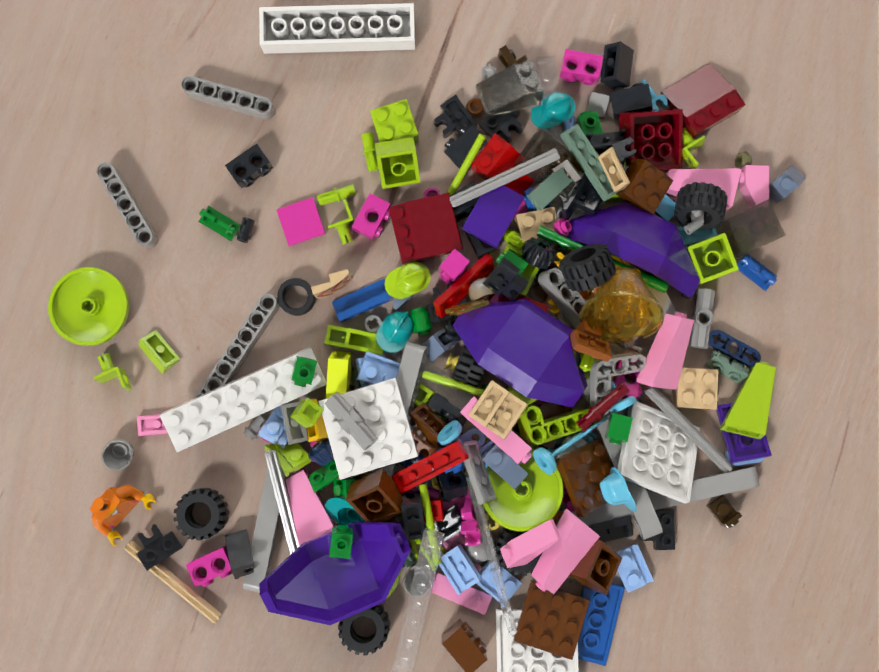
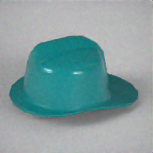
(553, 111)
(394, 332)
(342, 511)

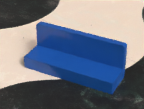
(361, 301)

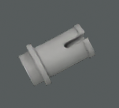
(253, 430)

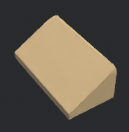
(614, 170)

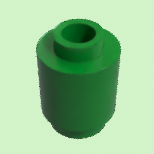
(421, 321)

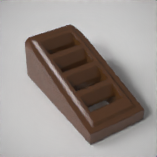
(429, 432)

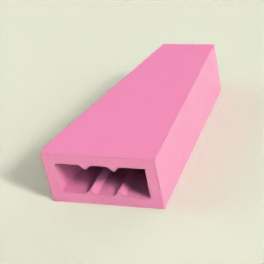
(724, 178)
(667, 353)
(512, 445)
(307, 508)
(564, 555)

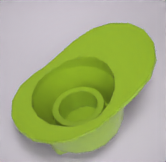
(407, 280)

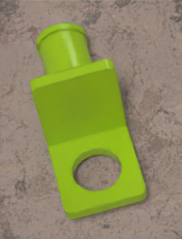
(690, 145)
(342, 226)
(111, 372)

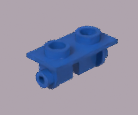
(756, 272)

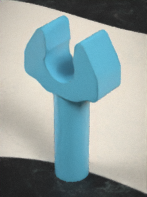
(656, 98)

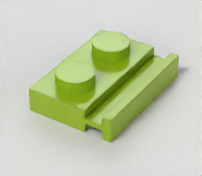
(291, 457)

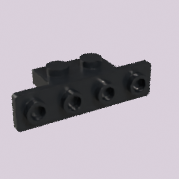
(582, 197)

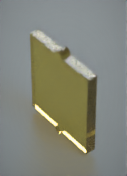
(466, 307)

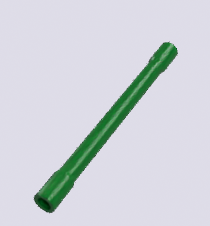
(553, 237)

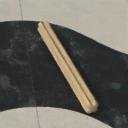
(178, 586)

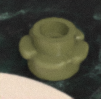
(743, 159)

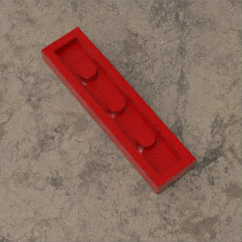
(460, 288)
(430, 466)

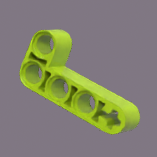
(542, 427)

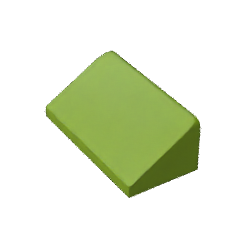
(158, 351)

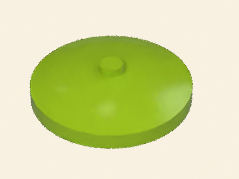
(88, 306)
(529, 504)

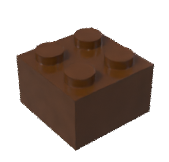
(646, 185)
(375, 497)
(597, 568)
(464, 647)

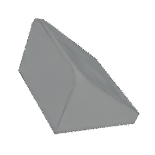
(599, 103)

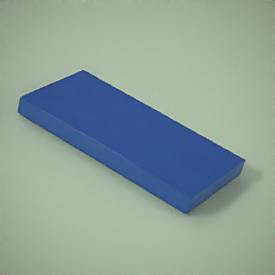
(599, 624)

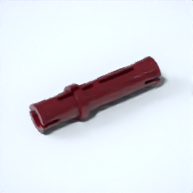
(595, 413)

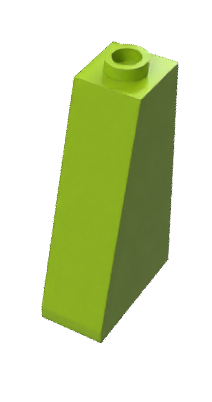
(752, 404)

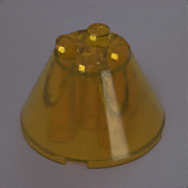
(623, 307)

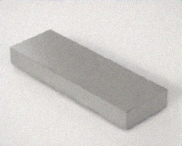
(478, 473)

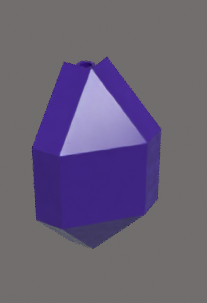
(640, 240)
(524, 350)
(331, 588)

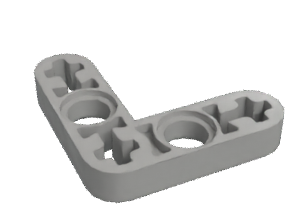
(605, 373)

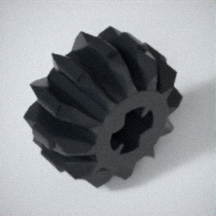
(538, 253)

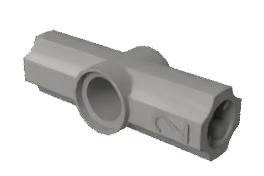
(703, 305)
(351, 421)

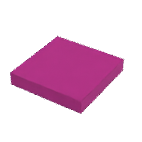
(301, 222)

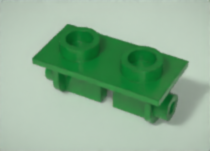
(219, 223)
(323, 476)

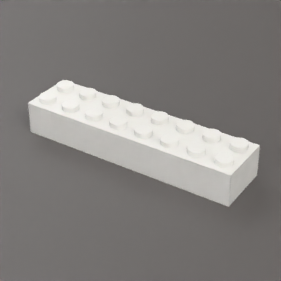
(337, 28)
(237, 402)

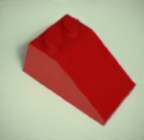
(496, 158)

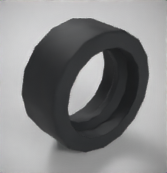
(281, 297)

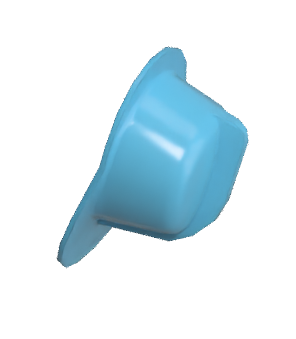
(616, 491)

